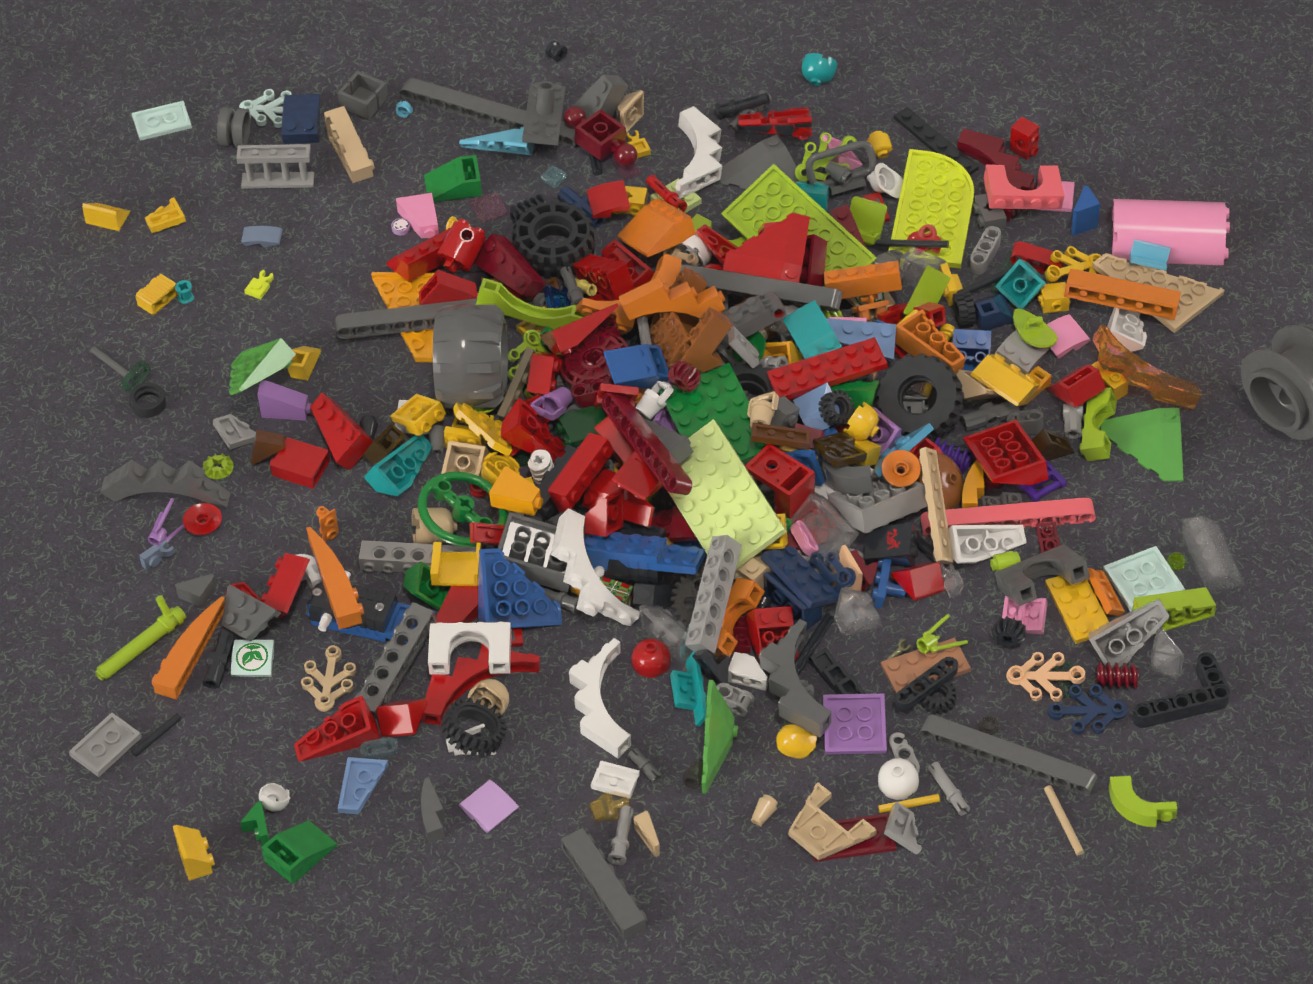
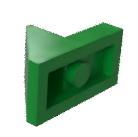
(256, 822)

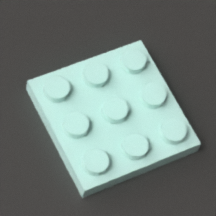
(1142, 576)

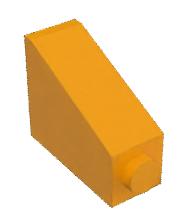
(515, 493)

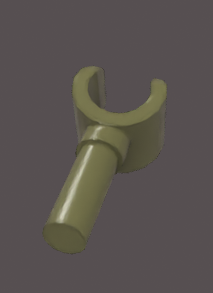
(901, 648)

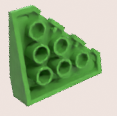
(259, 363)
(1150, 438)
(719, 734)

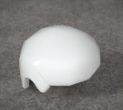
(269, 794)

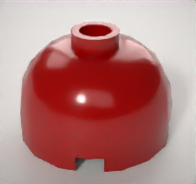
(651, 658)

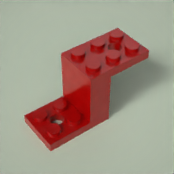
(789, 480)

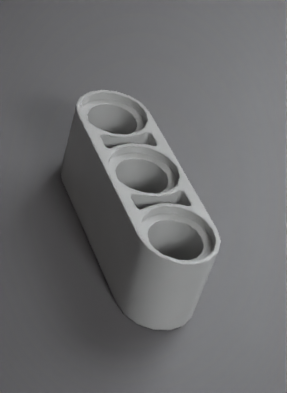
(985, 250)

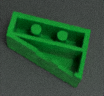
(859, 392)

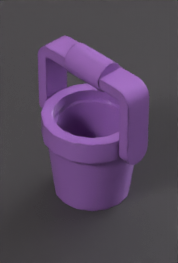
(553, 403)

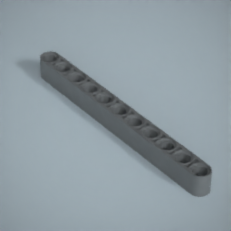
(473, 106)

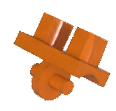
(863, 310)

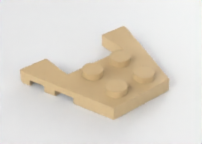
(820, 833)

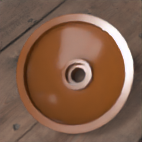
(951, 481)

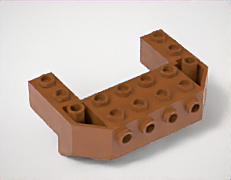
(684, 336)

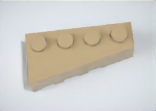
(348, 144)

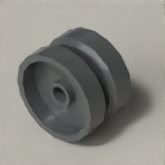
(233, 126)

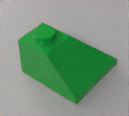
(418, 582)

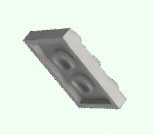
(105, 744)

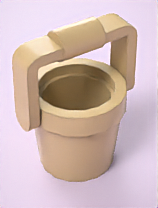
(761, 410)

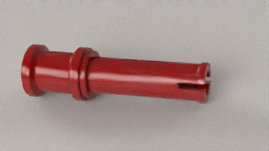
(668, 196)

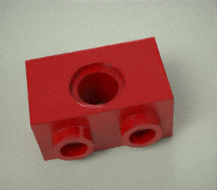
(1024, 138)

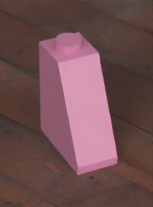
(420, 213)

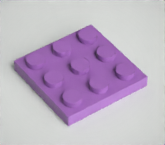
(856, 724)

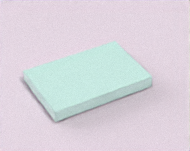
(161, 120)

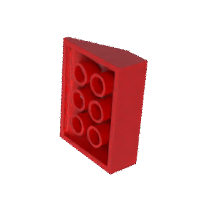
(1008, 455)

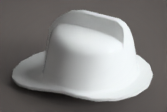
(885, 180)

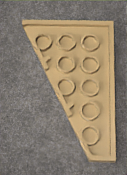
(1194, 295)

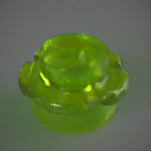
(1176, 557)

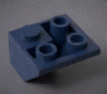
(992, 312)

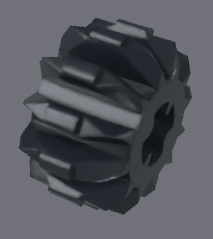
(1009, 632)

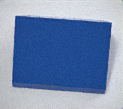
(1085, 212)

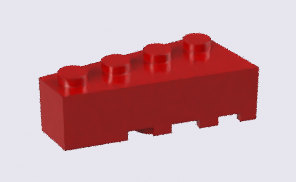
(607, 275)
(340, 431)

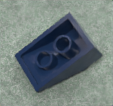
(301, 118)

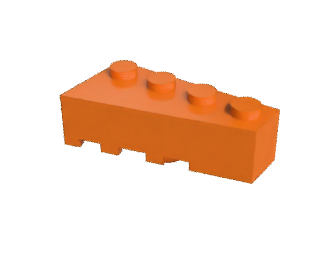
(920, 336)

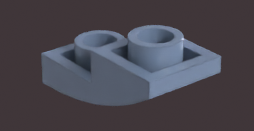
(263, 235)

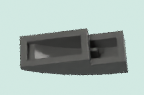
(431, 812)

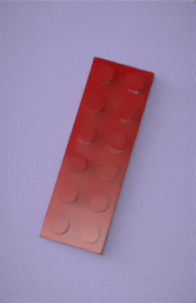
(830, 367)

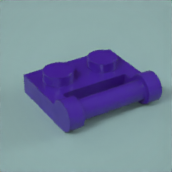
(1059, 482)

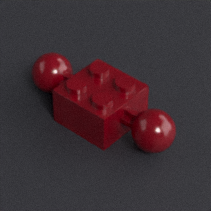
(600, 135)

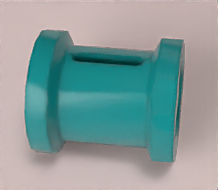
(186, 292)

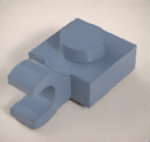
(154, 555)

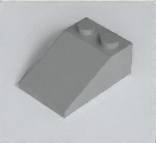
(1020, 353)

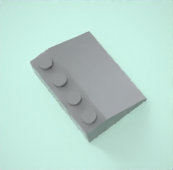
(881, 506)

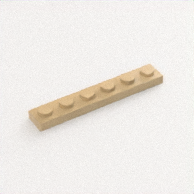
(936, 506)

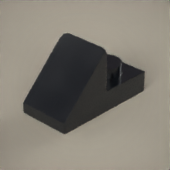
(717, 669)

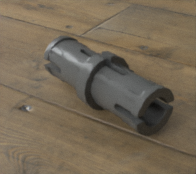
(645, 765)

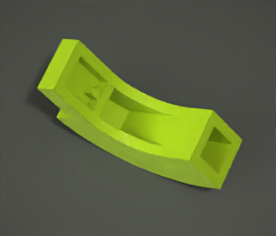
(1135, 808)

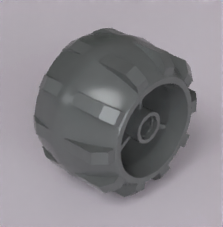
(470, 355)

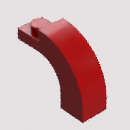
(895, 313)

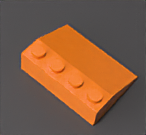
(657, 228)

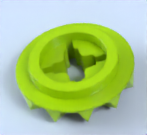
(218, 472)

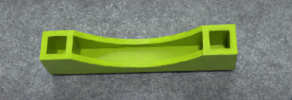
(496, 294)

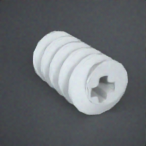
(539, 463)

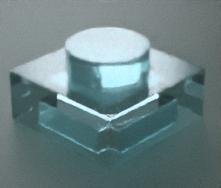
(553, 176)

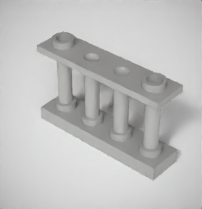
(275, 154)

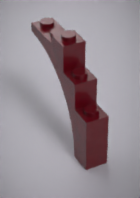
(991, 151)

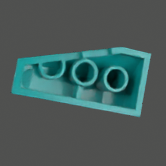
(399, 469)

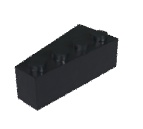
(548, 507)

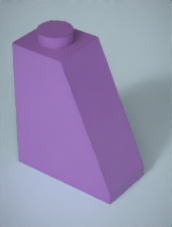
(282, 402)

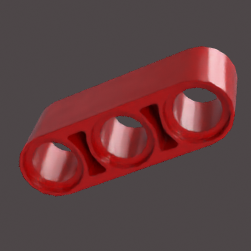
(1036, 256)

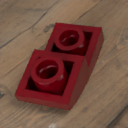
(1047, 536)
(741, 634)

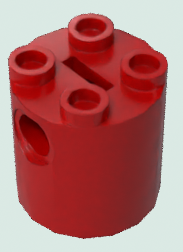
(459, 252)

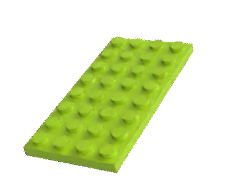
(774, 198)

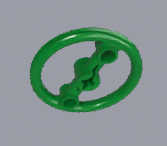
(461, 505)

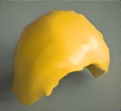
(795, 741)

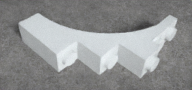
(579, 573)
(597, 723)

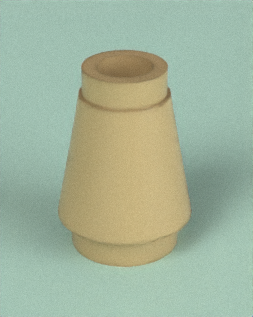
(764, 809)

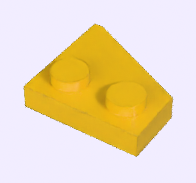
(165, 217)

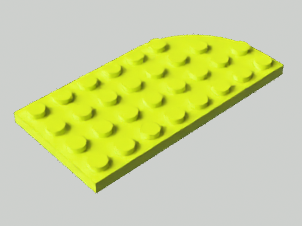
(937, 194)

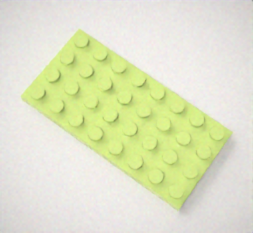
(725, 496)

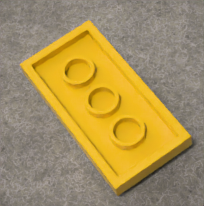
(1077, 607)

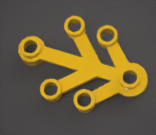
(1053, 272)

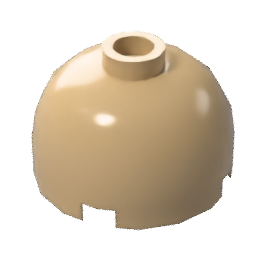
(491, 692)

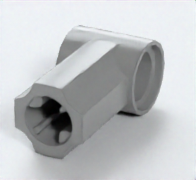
(1072, 421)

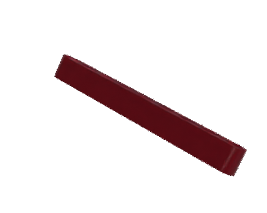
(647, 444)

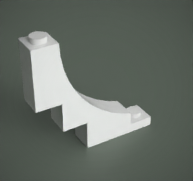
(705, 165)

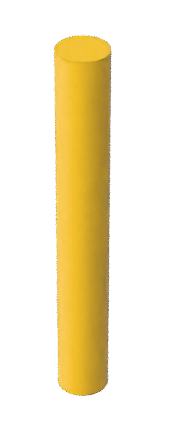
(911, 803)

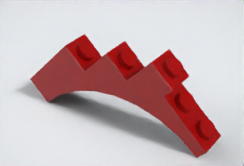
(467, 673)

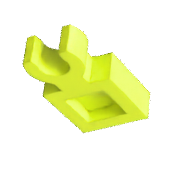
(258, 287)

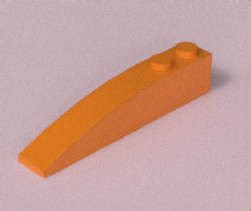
(336, 583)
(187, 651)

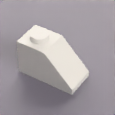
(746, 672)

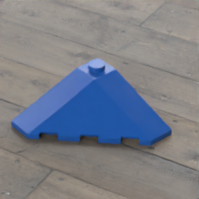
(510, 596)

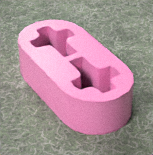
(804, 537)

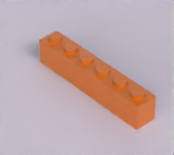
(1122, 294)

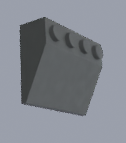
(530, 546)

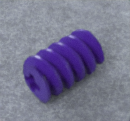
(961, 459)

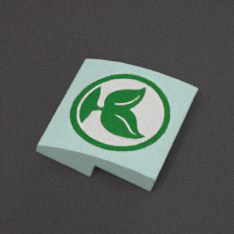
(252, 658)

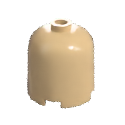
(441, 517)

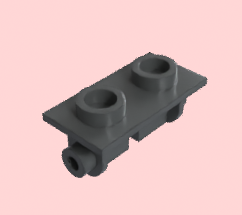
(916, 403)

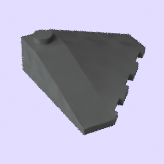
(755, 161)

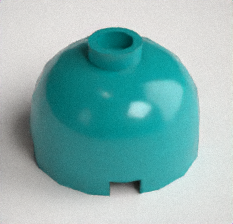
(818, 69)

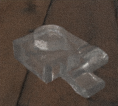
(953, 581)

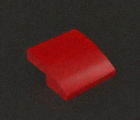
(608, 198)
(629, 392)

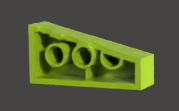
(1182, 606)

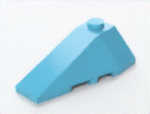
(504, 141)

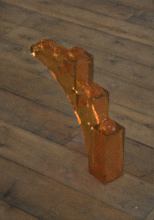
(1138, 373)

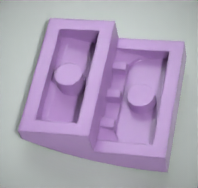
(488, 806)

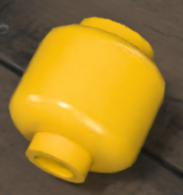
(881, 144)

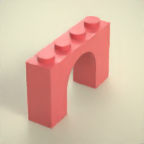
(1005, 196)

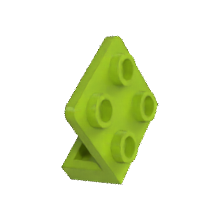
(868, 218)

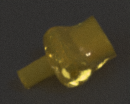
(606, 808)

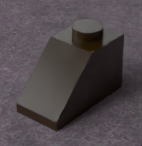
(384, 444)
(1052, 445)

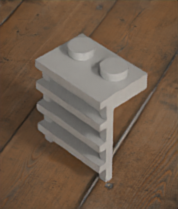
(741, 347)

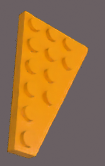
(400, 293)

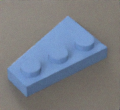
(359, 782)

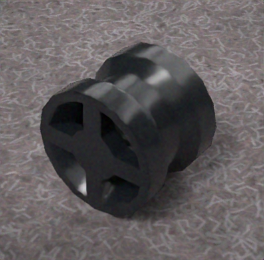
(556, 50)

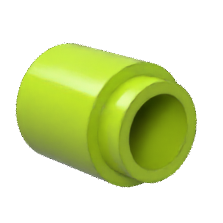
(1004, 560)

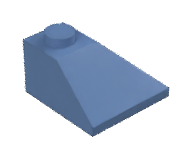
(809, 407)

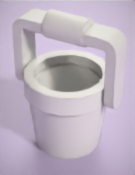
(651, 402)

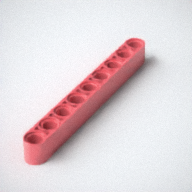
(1025, 514)

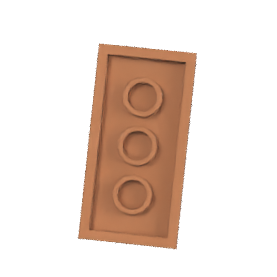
(909, 666)

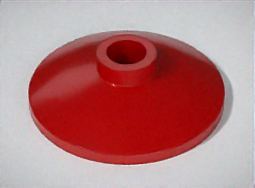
(199, 513)

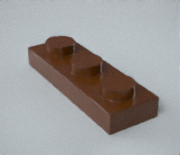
(780, 436)

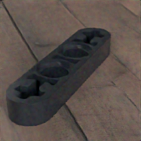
(924, 681)

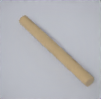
(1063, 820)

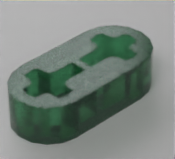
(132, 373)

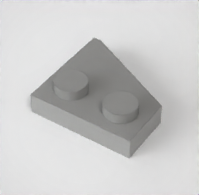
(234, 432)
(902, 828)

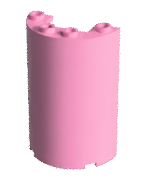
(1189, 228)

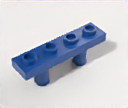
(881, 579)

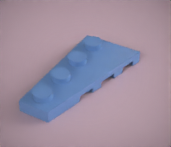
(852, 332)

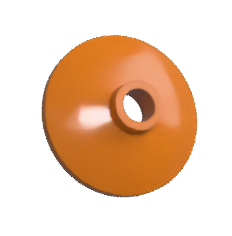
(901, 460)

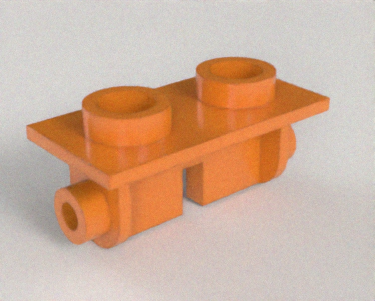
(328, 523)

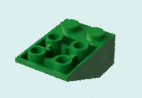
(454, 180)
(297, 850)

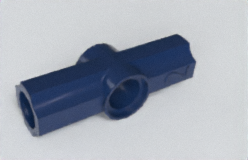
(571, 197)

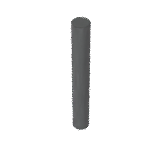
(109, 361)

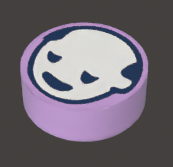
(400, 226)

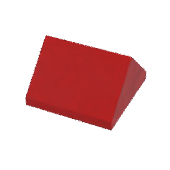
(920, 580)
(400, 717)

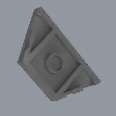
(245, 613)

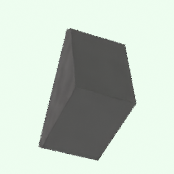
(196, 590)

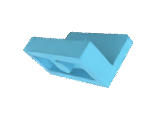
(1149, 254)

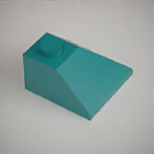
(1021, 284)

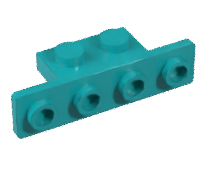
(689, 690)

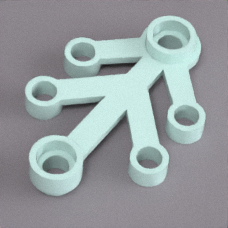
(269, 109)

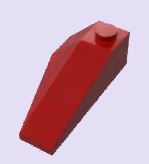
(715, 242)
(637, 269)
(571, 334)
(528, 433)

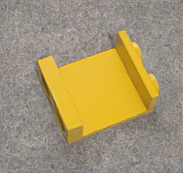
(454, 567)

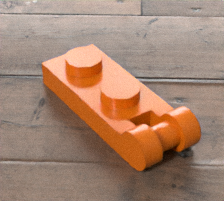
(1105, 592)

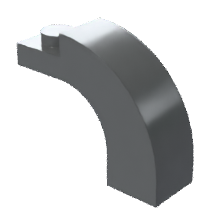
(849, 479)

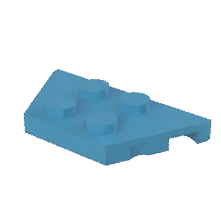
(904, 443)

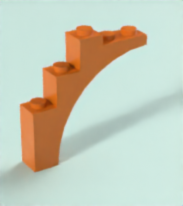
(666, 269)
(658, 297)

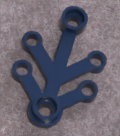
(828, 576)
(1090, 710)

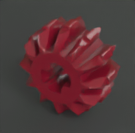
(684, 376)

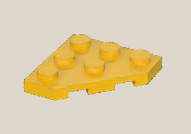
(482, 425)

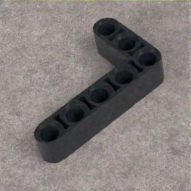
(1210, 698)

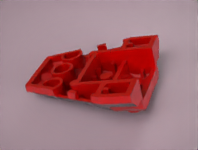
(791, 122)

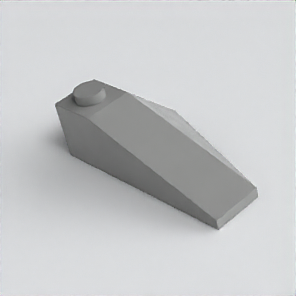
(1127, 634)

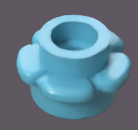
(400, 109)

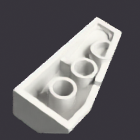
(1127, 328)
(981, 542)

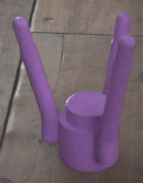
(158, 533)

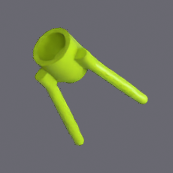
(930, 642)

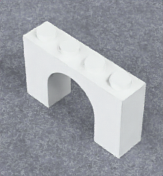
(446, 636)

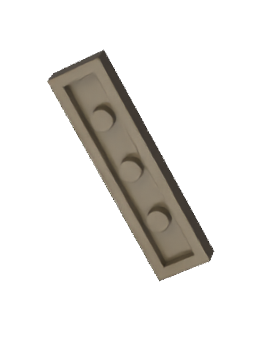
(517, 384)

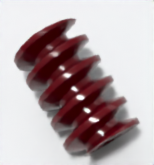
(1117, 674)

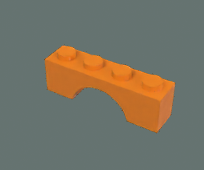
(743, 597)

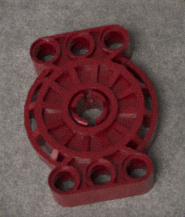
(581, 373)

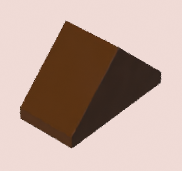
(266, 445)

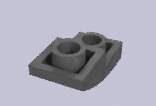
(1005, 498)

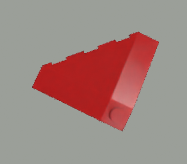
(774, 253)

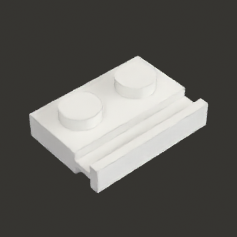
(615, 779)

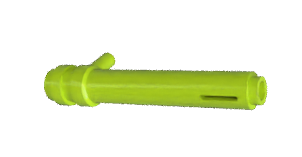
(164, 625)

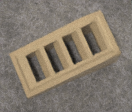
(645, 829)

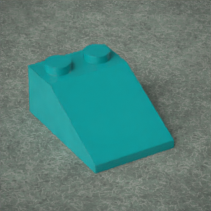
(811, 331)

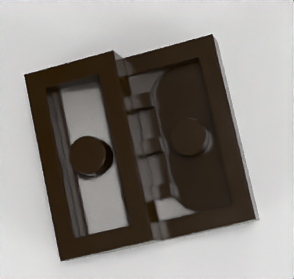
(839, 449)

